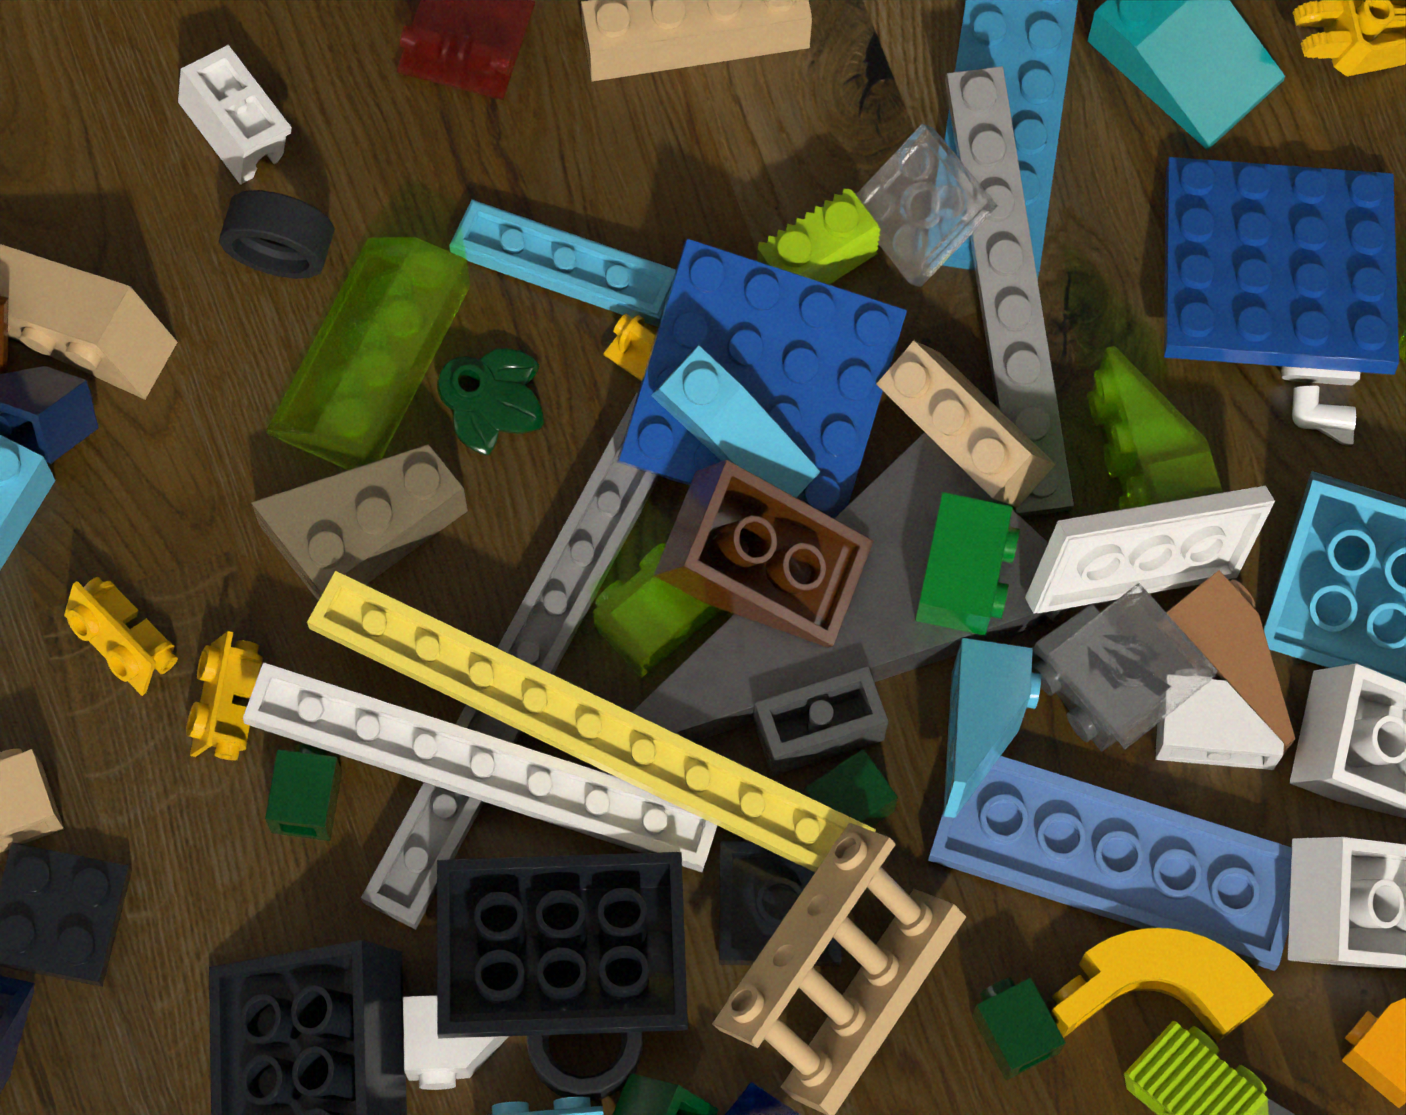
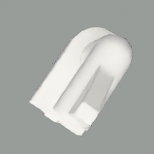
(1307, 413)

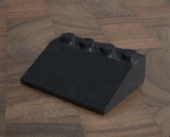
(560, 945)
(309, 1033)

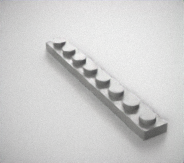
(1009, 278)

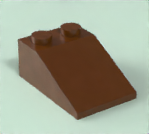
(763, 554)

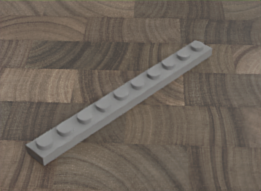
(536, 635)

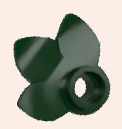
(499, 398)

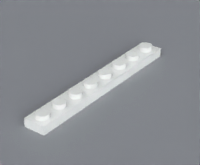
(474, 765)

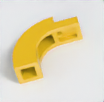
(1170, 961)

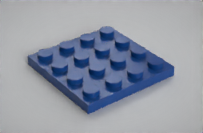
(1280, 266)
(795, 348)

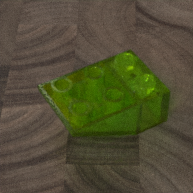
(1148, 439)

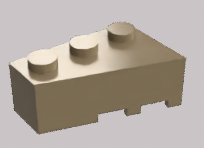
(362, 517)

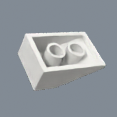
(1354, 739)
(1348, 902)

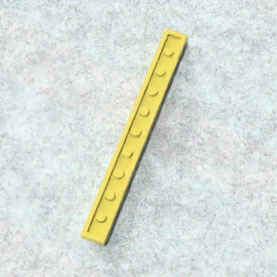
(578, 722)

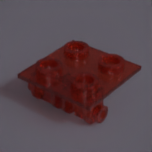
(466, 43)

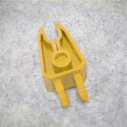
(1356, 33)

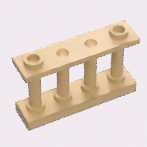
(875, 997)

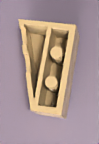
(84, 321)

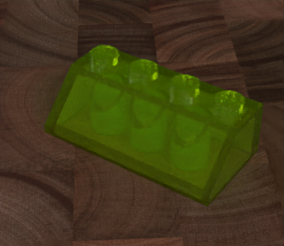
(372, 351)

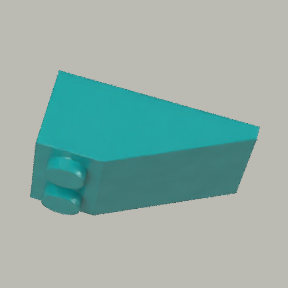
(1188, 59)

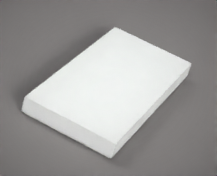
(1150, 545)

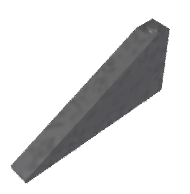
(879, 631)

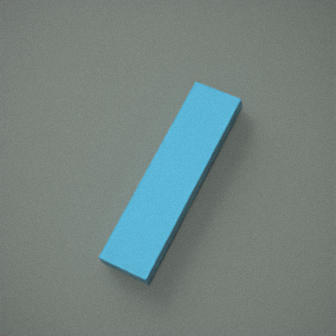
(563, 262)

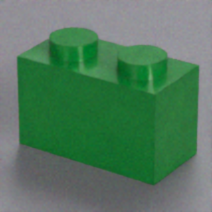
(965, 564)

